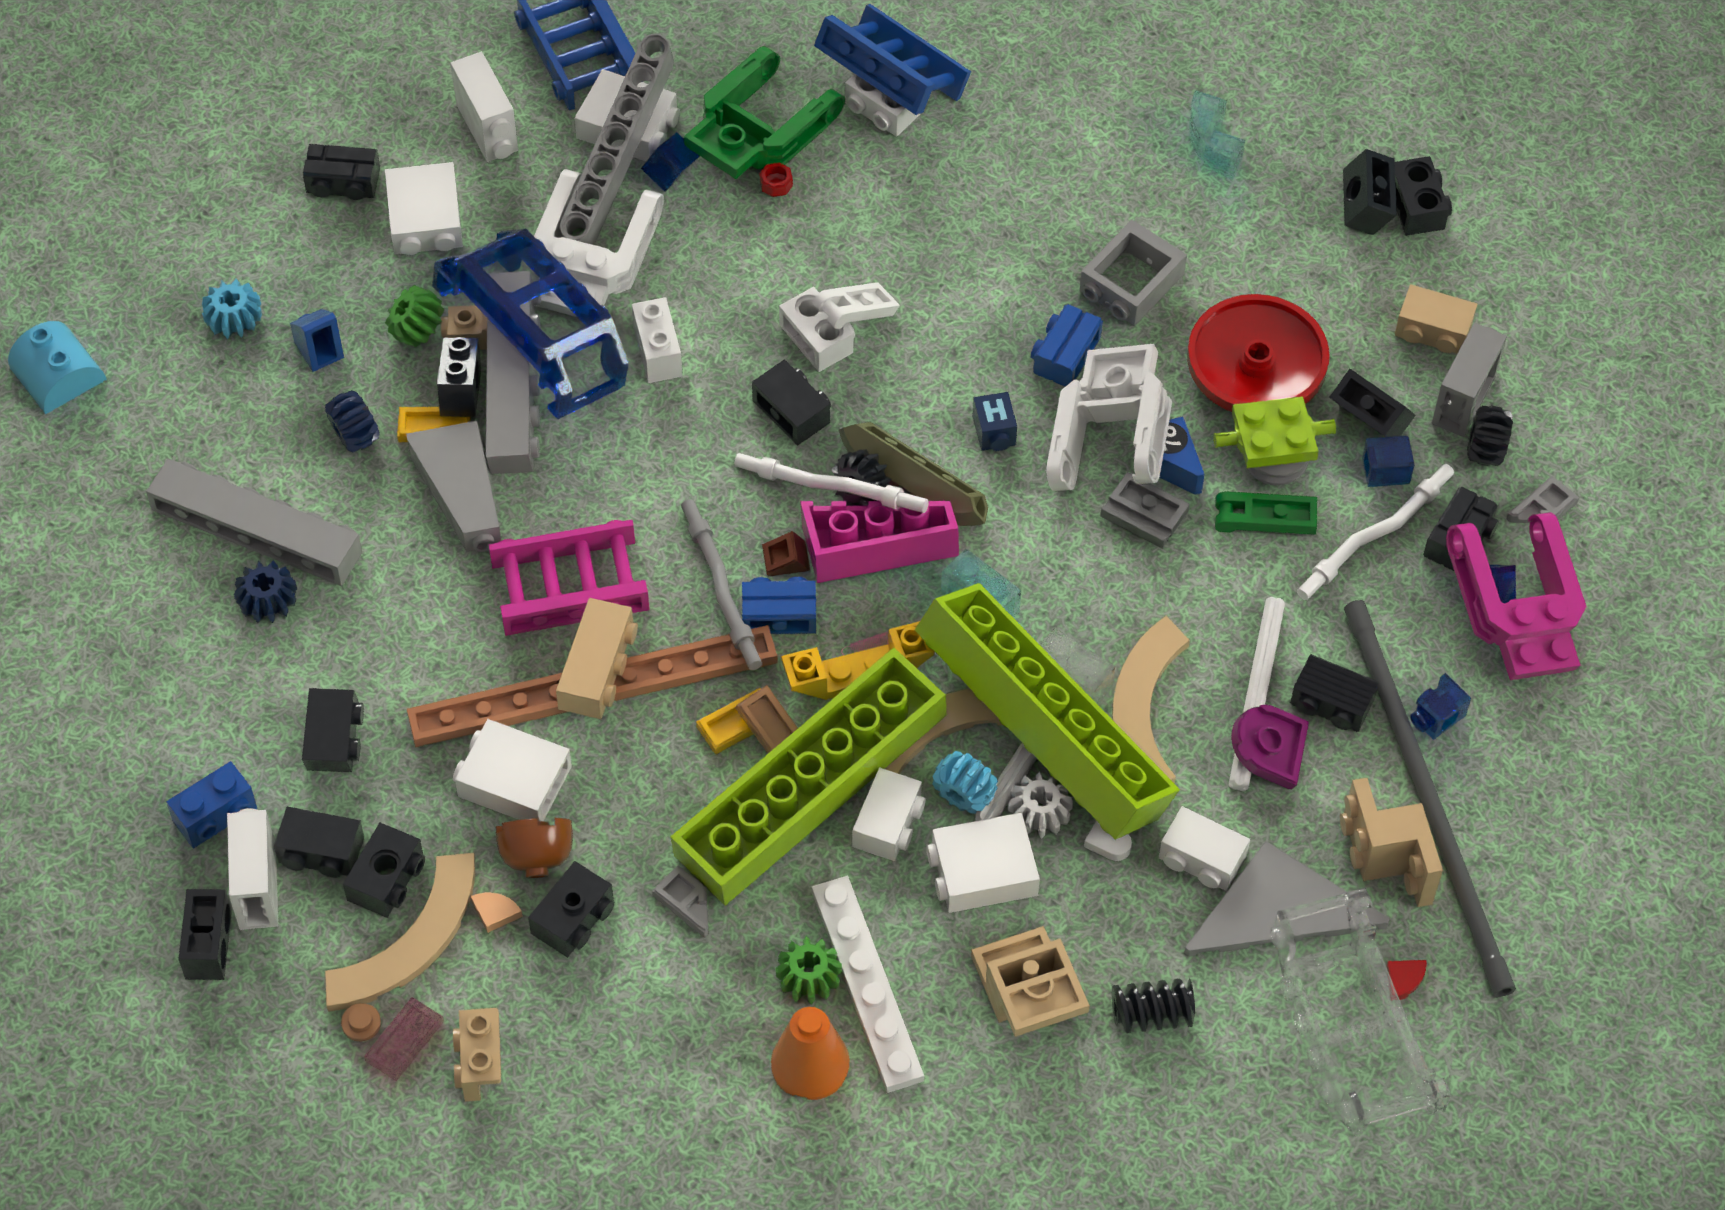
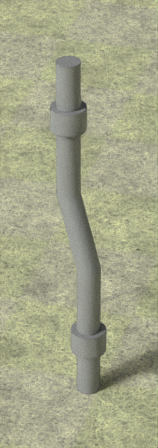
(740, 633)

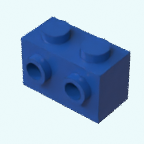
(204, 806)

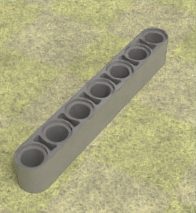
(615, 128)

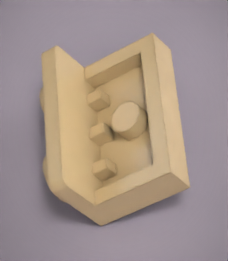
(479, 1051)

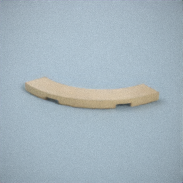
(1137, 682)
(963, 712)
(414, 949)

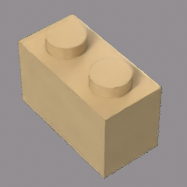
(1435, 319)

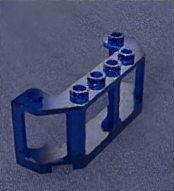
(503, 309)

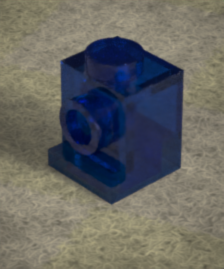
(1440, 708)

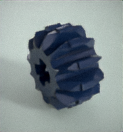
(352, 421)
(265, 591)

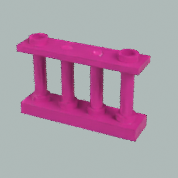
(559, 608)

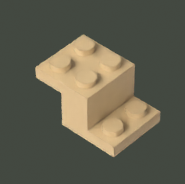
(1391, 842)
(1030, 981)

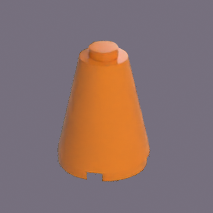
(810, 1056)

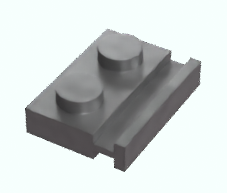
(1145, 510)

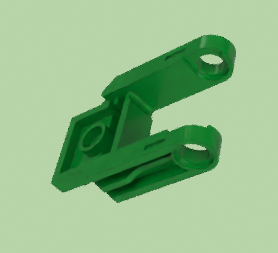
(738, 139)

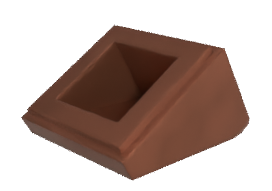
(786, 555)

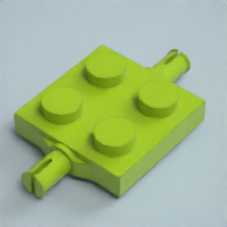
(1274, 432)

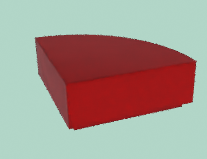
(1406, 975)

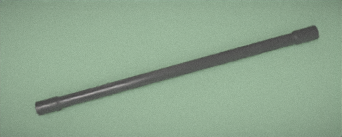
(1493, 963)

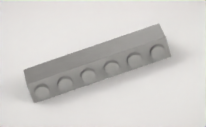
(511, 392)
(255, 521)

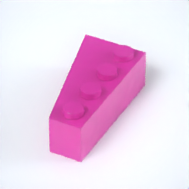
(875, 538)

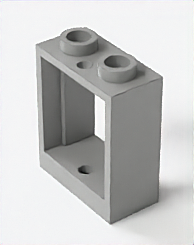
(1148, 248)
(1469, 379)

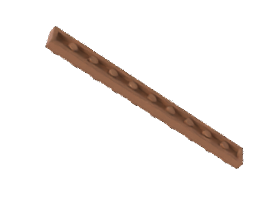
(538, 697)

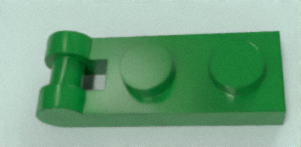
(1266, 513)

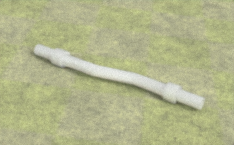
(889, 496)
(1328, 568)

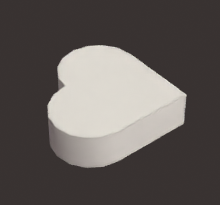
(1106, 845)

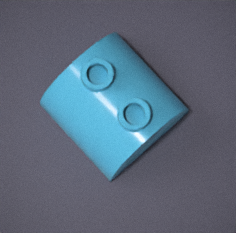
(53, 365)

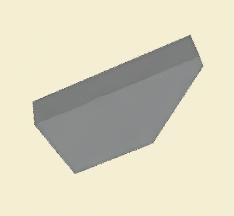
(1548, 497)
(684, 898)

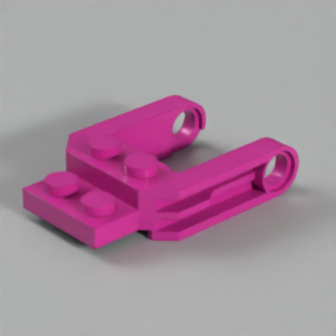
(1529, 630)

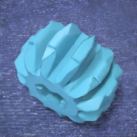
(231, 308)
(964, 782)

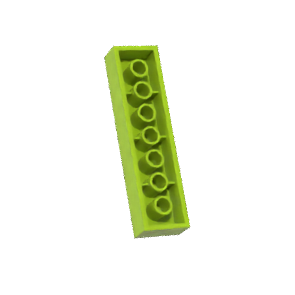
(1047, 710)
(808, 776)

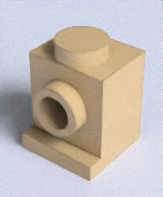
(465, 323)

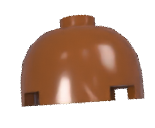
(534, 845)

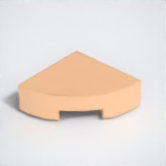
(495, 910)

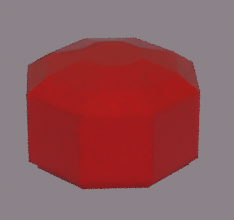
(776, 179)

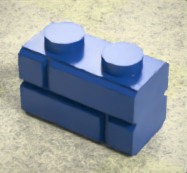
(1066, 345)
(781, 605)

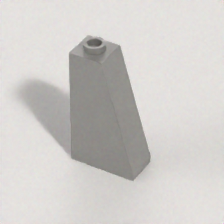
(458, 478)

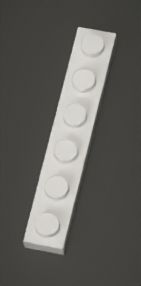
(867, 984)

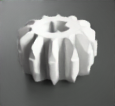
(1054, 800)

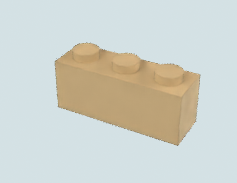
(596, 658)

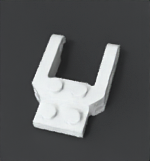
(593, 265)
(1114, 387)

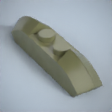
(917, 472)

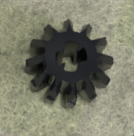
(1490, 435)
(861, 467)

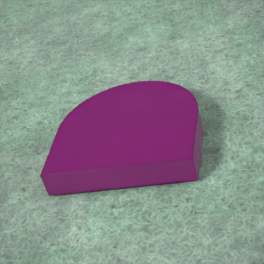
(1270, 743)

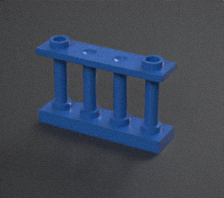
(599, 19)
(892, 59)

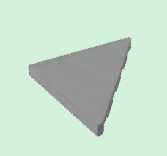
(1266, 886)

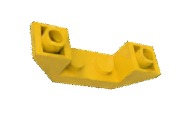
(829, 677)

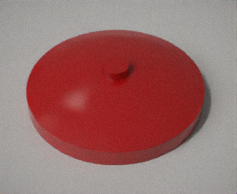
(1257, 351)

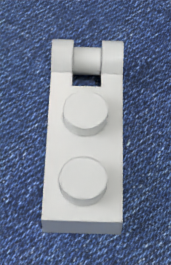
(855, 303)

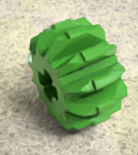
(414, 316)
(802, 983)

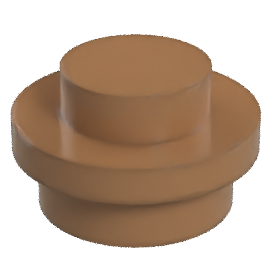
(361, 1022)

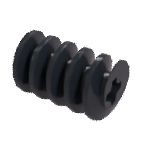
(1153, 1004)

